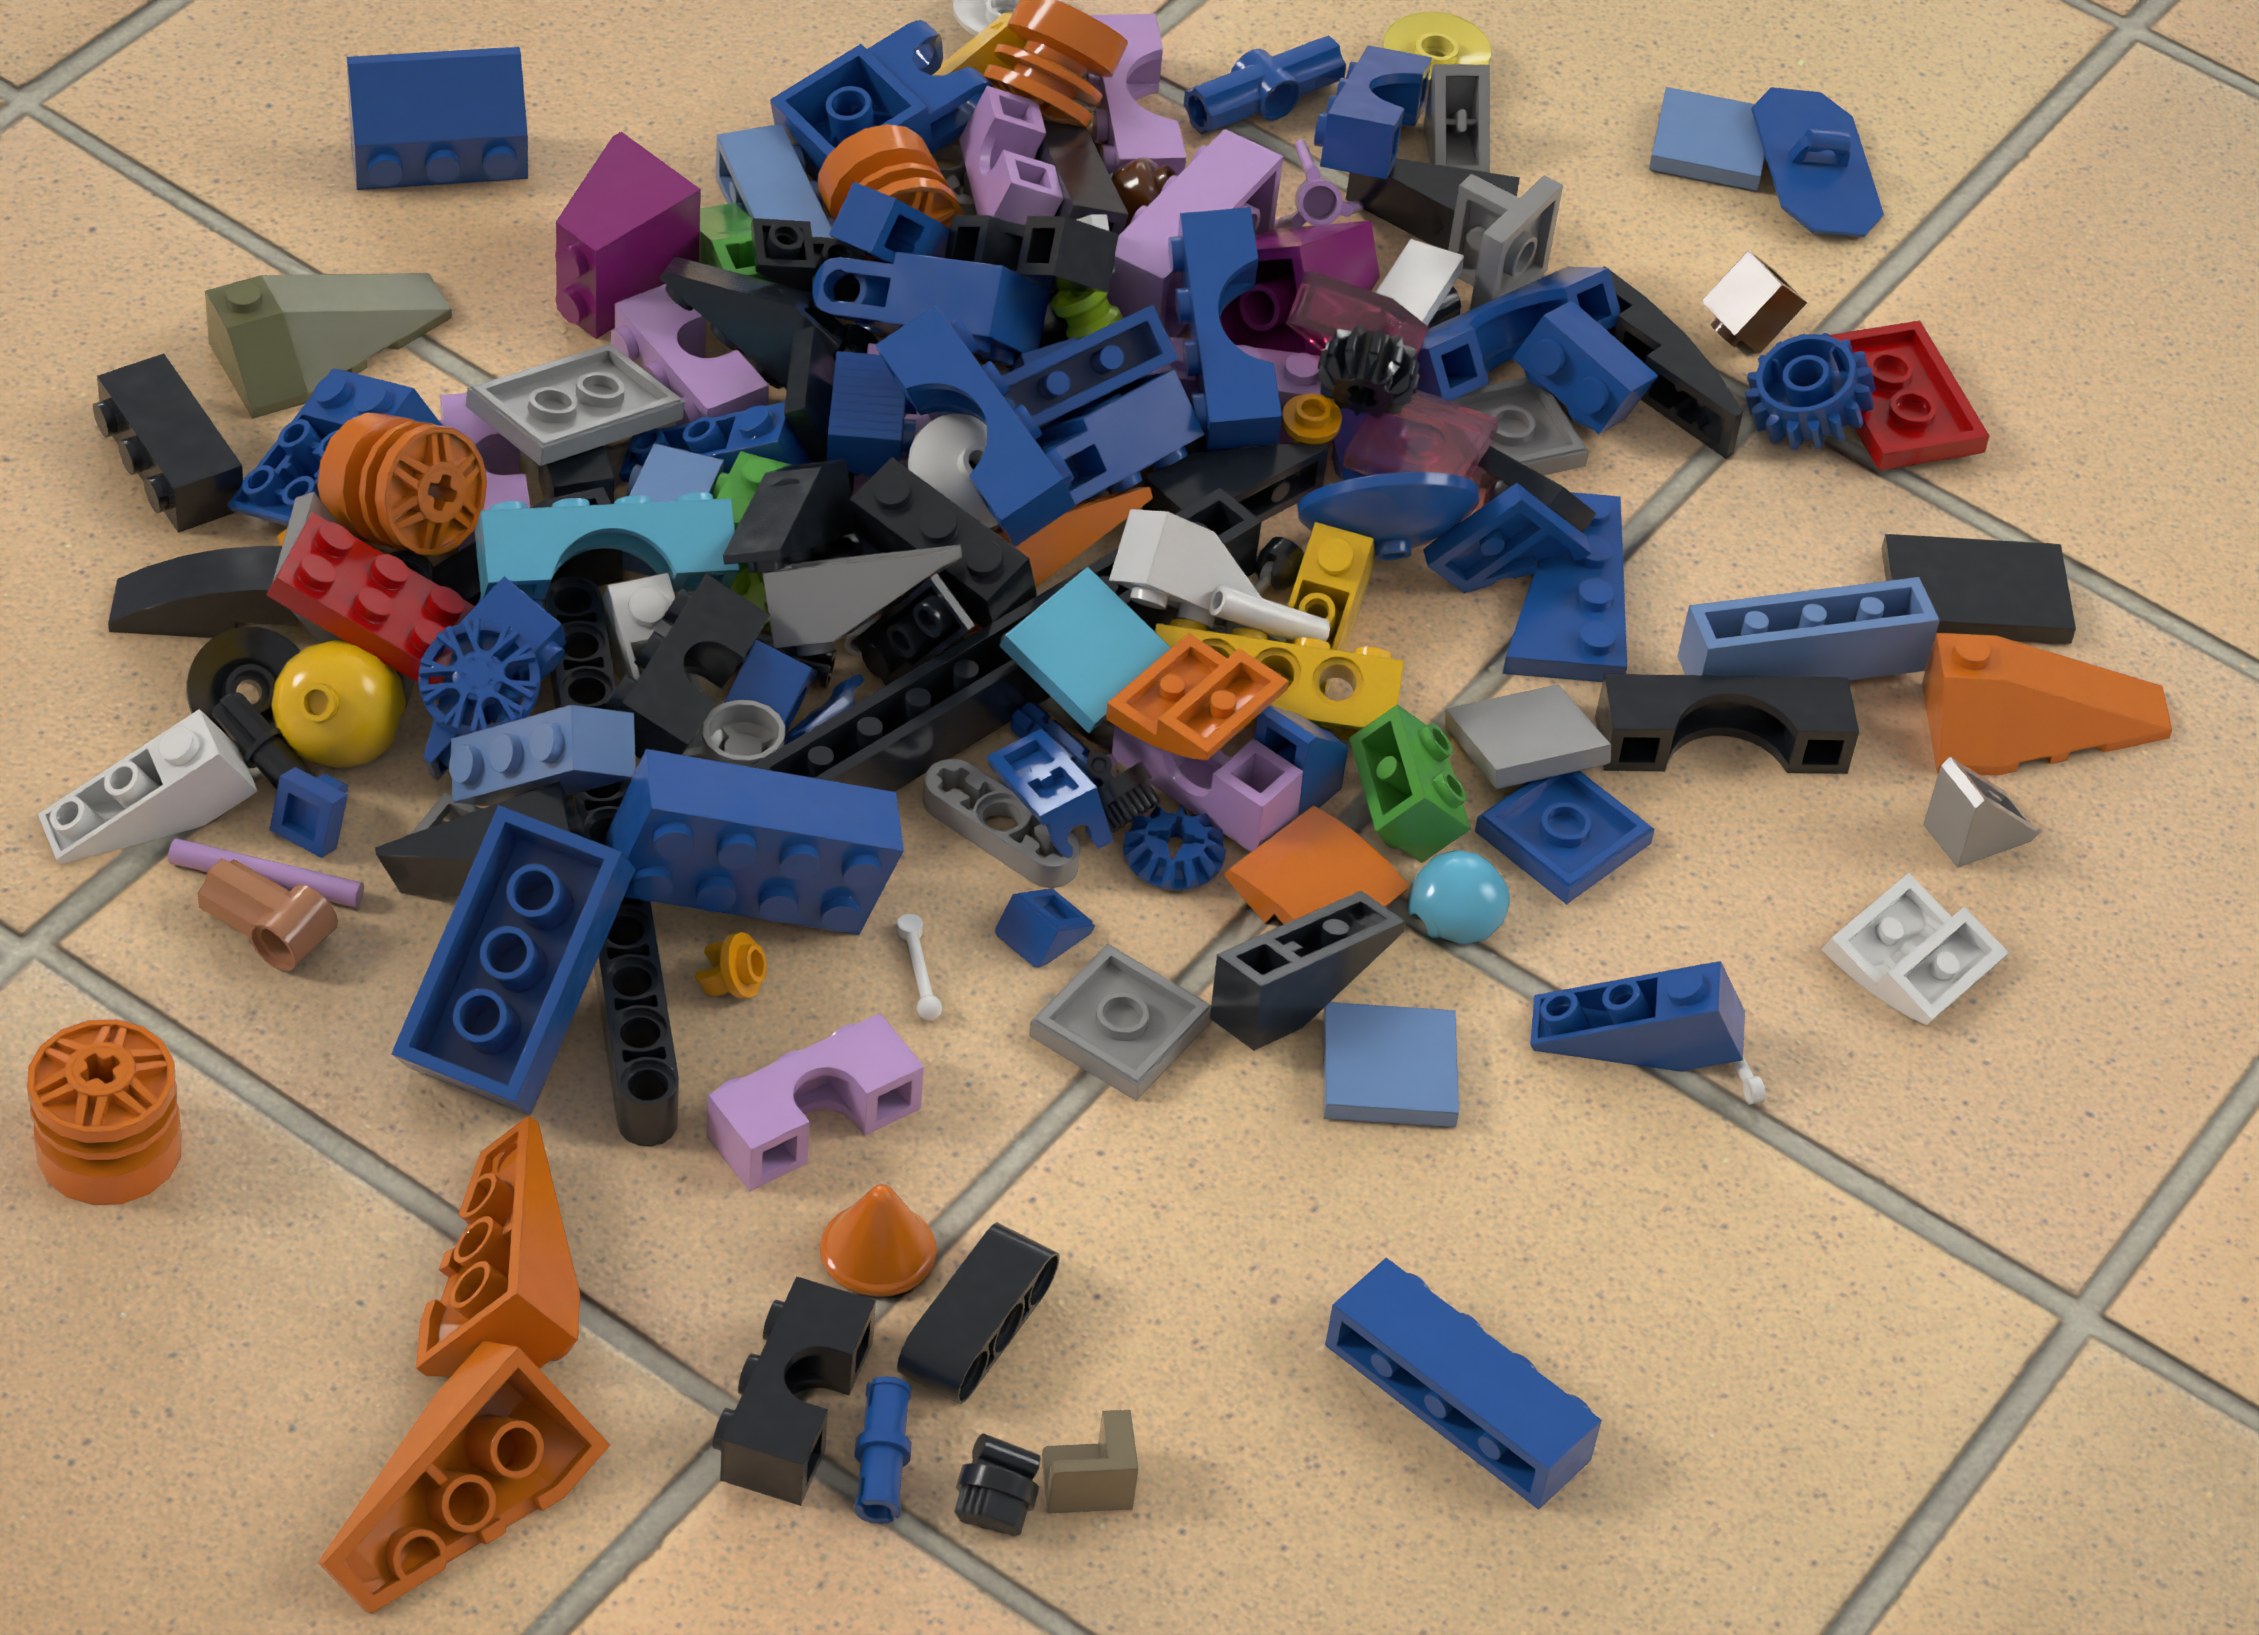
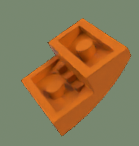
(1195, 699)
(1312, 866)

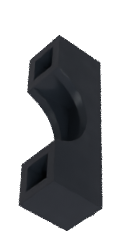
(1798, 720)

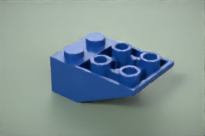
(294, 459)

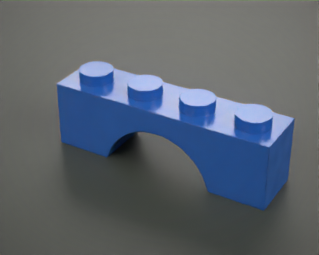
(1369, 108)
(1469, 346)
(938, 374)
(1236, 391)

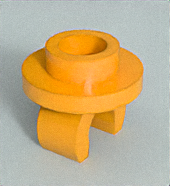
(1311, 418)
(737, 965)

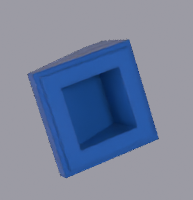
(1042, 925)

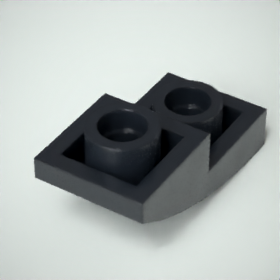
(792, 257)

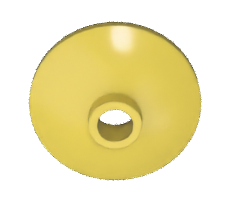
(1439, 36)

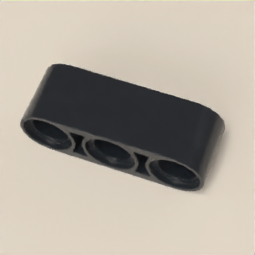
(978, 1313)

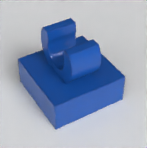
(309, 810)

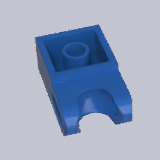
(877, 88)
(992, 301)
(1123, 434)

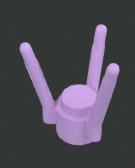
(1316, 198)

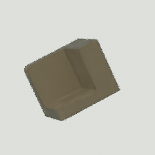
(1093, 1474)

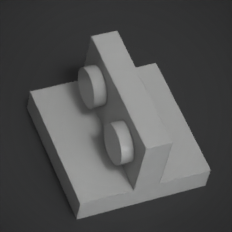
(1503, 236)

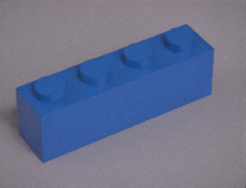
(1089, 367)
(1463, 1382)

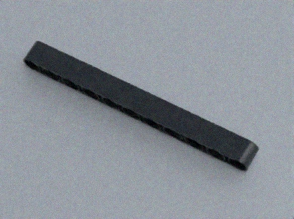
(629, 964)

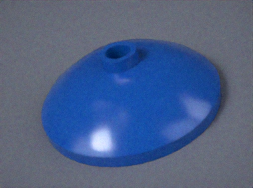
(1393, 508)

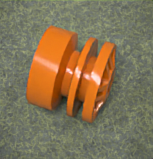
(1056, 57)
(892, 163)
(403, 483)
(105, 1111)

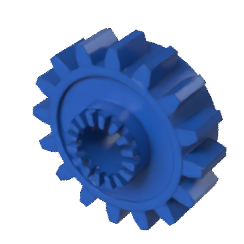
(1810, 389)

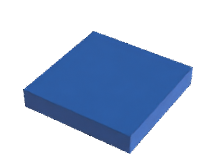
(1564, 832)

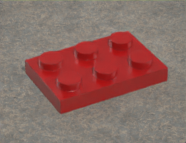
(1917, 401)
(366, 596)

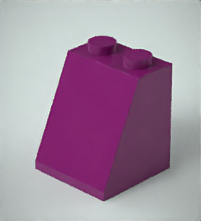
(622, 233)
(1284, 255)

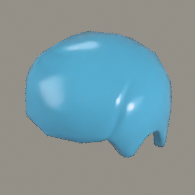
(1459, 897)

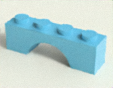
(671, 537)

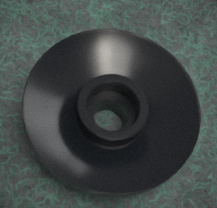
(238, 658)

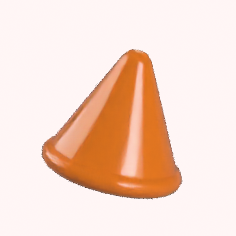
(878, 1245)

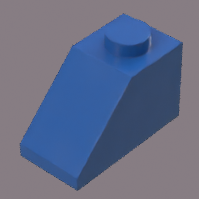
(1307, 748)

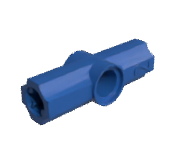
(1264, 84)

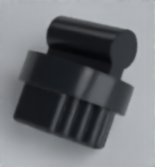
(1123, 794)
(997, 1486)

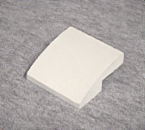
(1914, 951)

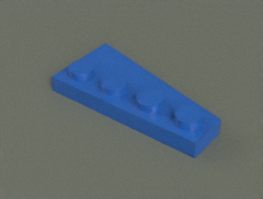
(1576, 609)

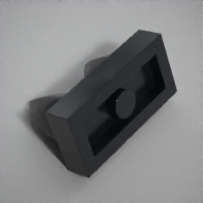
(1509, 471)

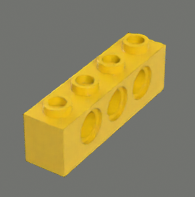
(1309, 663)

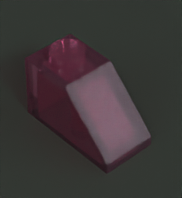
(1332, 304)

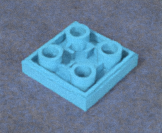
(1084, 647)

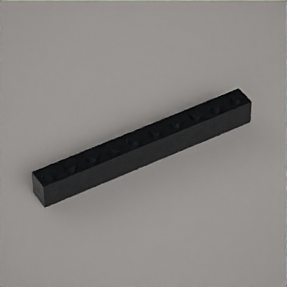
(970, 685)

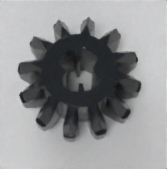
(1368, 371)

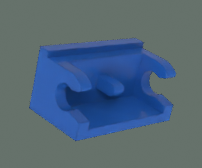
(1052, 789)

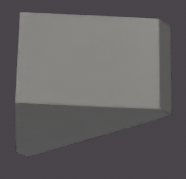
(1459, 116)
(1973, 816)

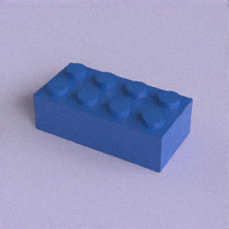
(756, 842)
(514, 960)

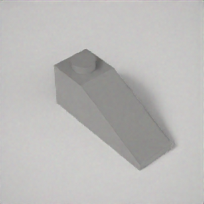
(833, 597)

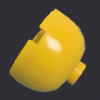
(338, 704)

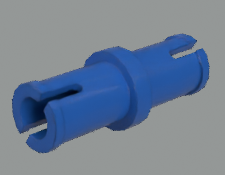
(882, 1450)

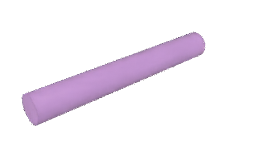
(203, 857)

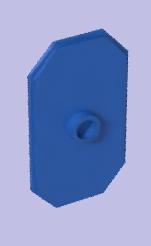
(1817, 162)

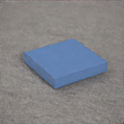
(1708, 140)
(1390, 1064)

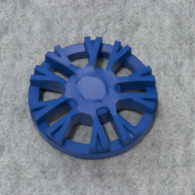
(478, 676)

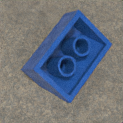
(437, 118)

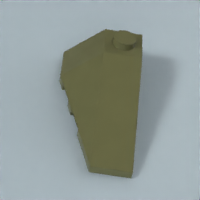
(291, 330)

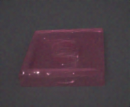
(1422, 438)

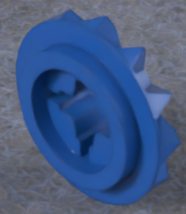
(1195, 863)

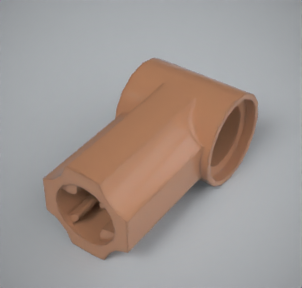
(279, 921)

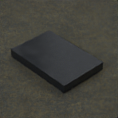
(1988, 585)

